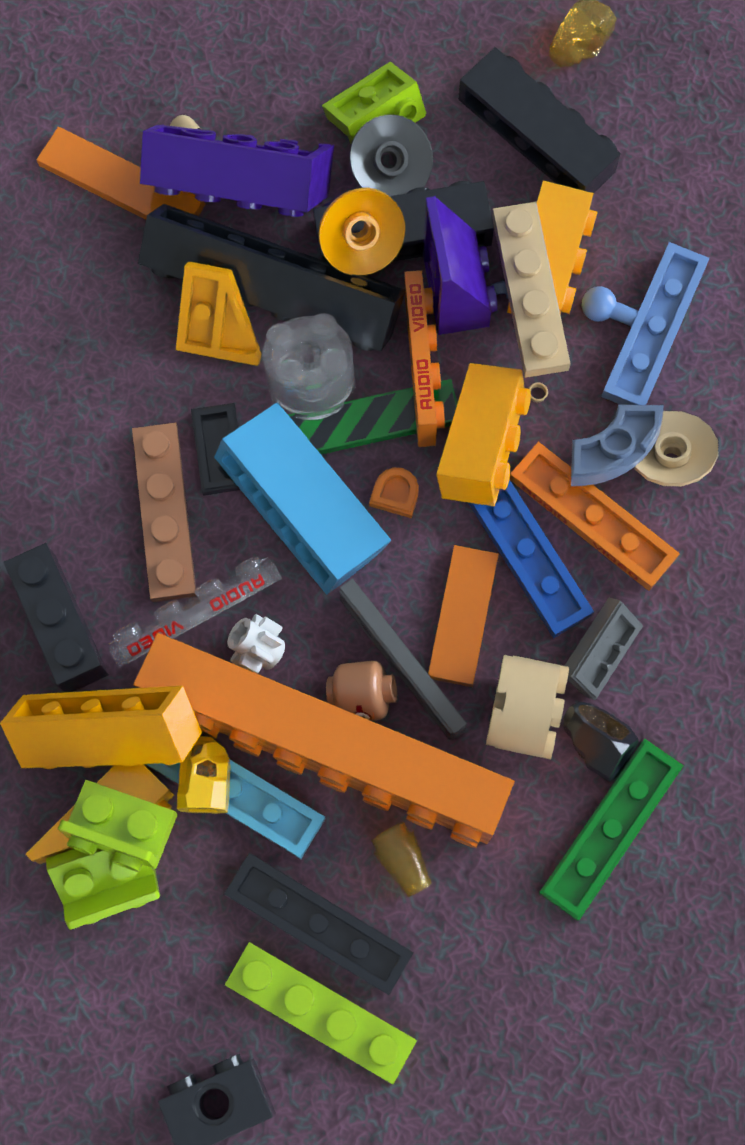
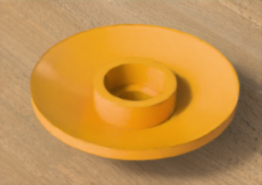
(372, 246)

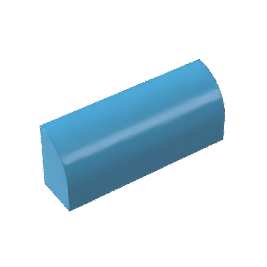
(301, 497)

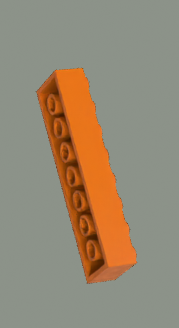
(331, 742)

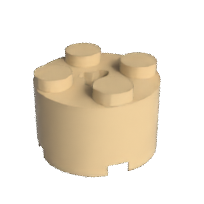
(527, 706)

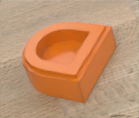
(395, 492)

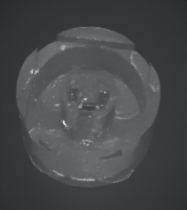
(309, 366)

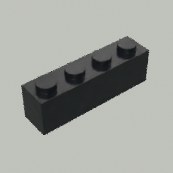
(538, 123)
(463, 197)

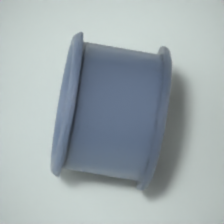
(500, 288)

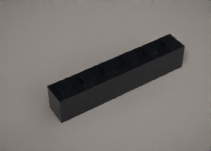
(273, 275)

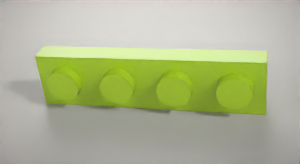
(321, 1013)

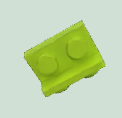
(380, 93)
(119, 825)
(97, 887)

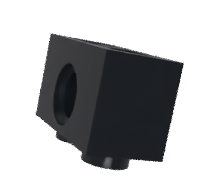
(247, 1104)

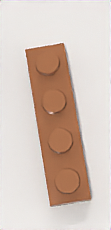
(164, 512)

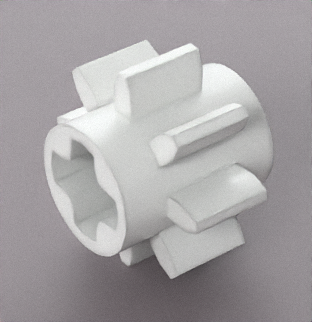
(256, 643)

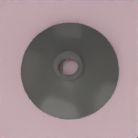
(406, 145)

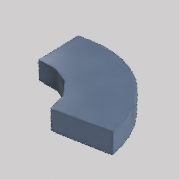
(618, 446)

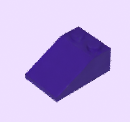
(456, 271)

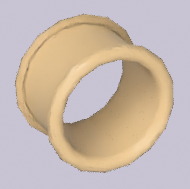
(539, 385)

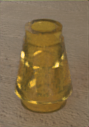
(402, 858)

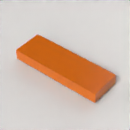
(463, 616)

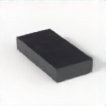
(209, 428)

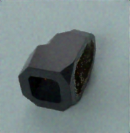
(600, 739)

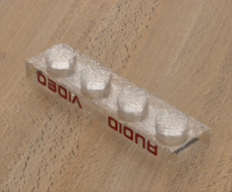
(209, 601)

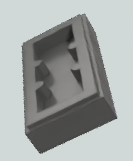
(602, 648)

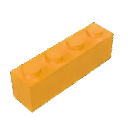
(102, 728)

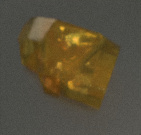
(582, 33)

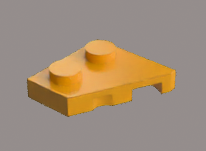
(214, 316)

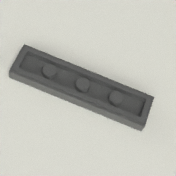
(402, 660)

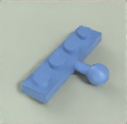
(651, 326)

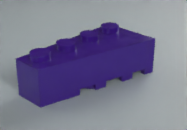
(236, 169)

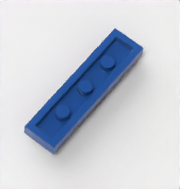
(533, 562)

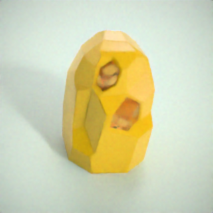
(204, 778)

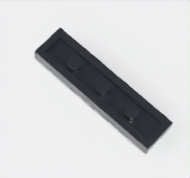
(319, 923)

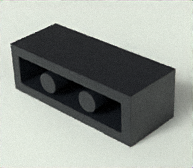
(56, 618)

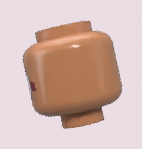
(362, 689)

